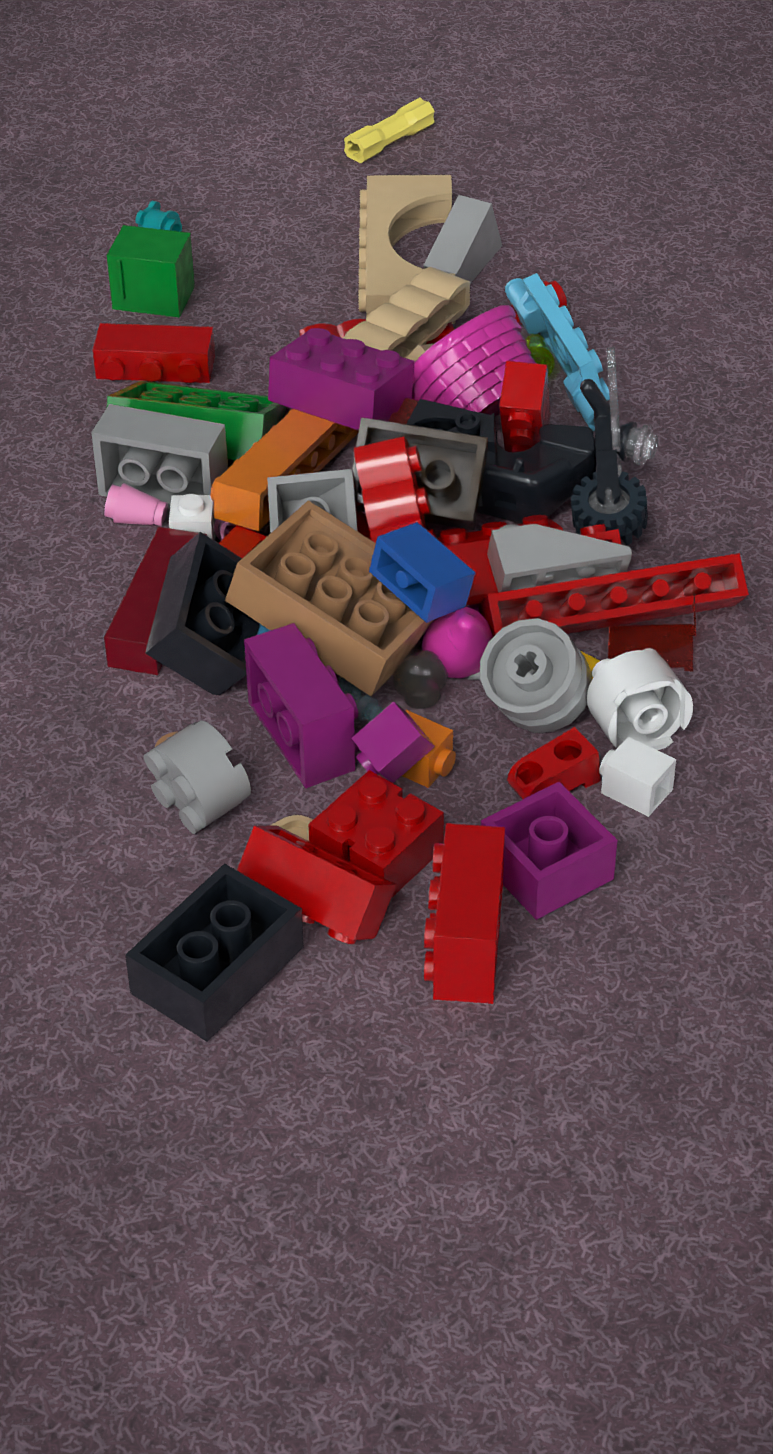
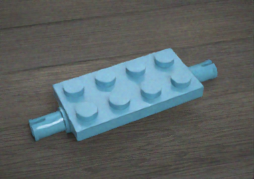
(540, 313)

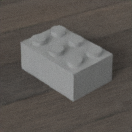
(157, 452)

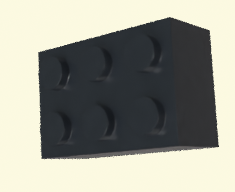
(193, 623)
(215, 951)

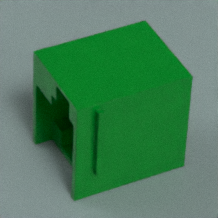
(151, 271)

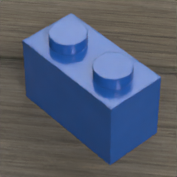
(421, 572)

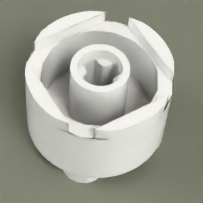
(638, 699)

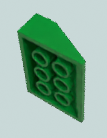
(244, 414)

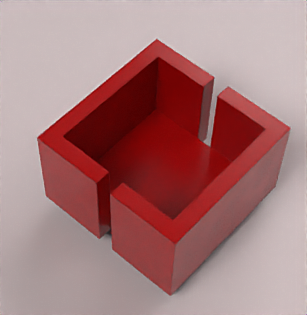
(384, 829)

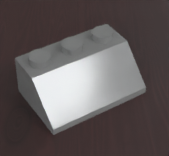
(328, 490)

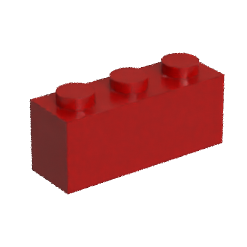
(154, 353)
(524, 404)
(318, 881)

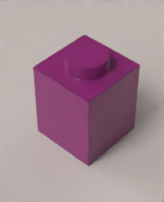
(391, 743)

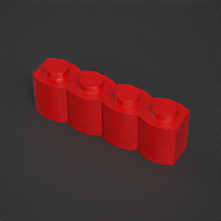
(390, 485)

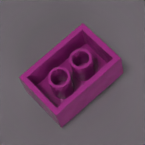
(339, 378)
(301, 704)

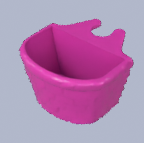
(470, 362)

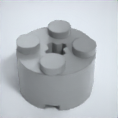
(197, 775)

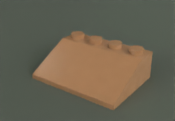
(320, 580)

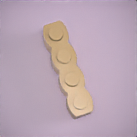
(415, 313)

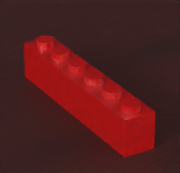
(623, 596)

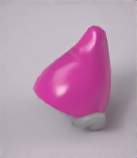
(459, 642)

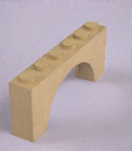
(387, 213)

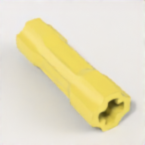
(405, 122)

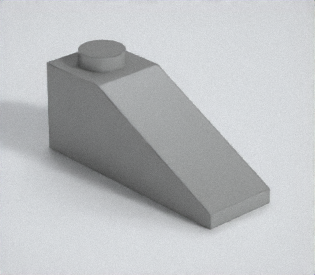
(545, 555)

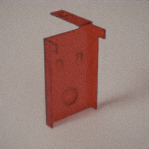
(670, 641)

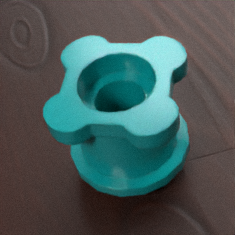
(155, 218)

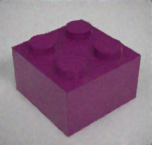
(553, 850)

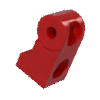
(563, 760)

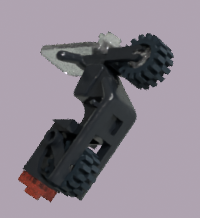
(559, 464)

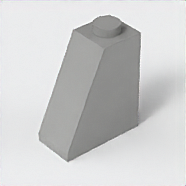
(466, 239)

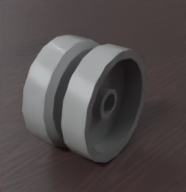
(535, 675)

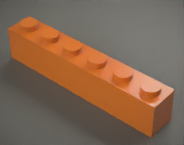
(291, 447)

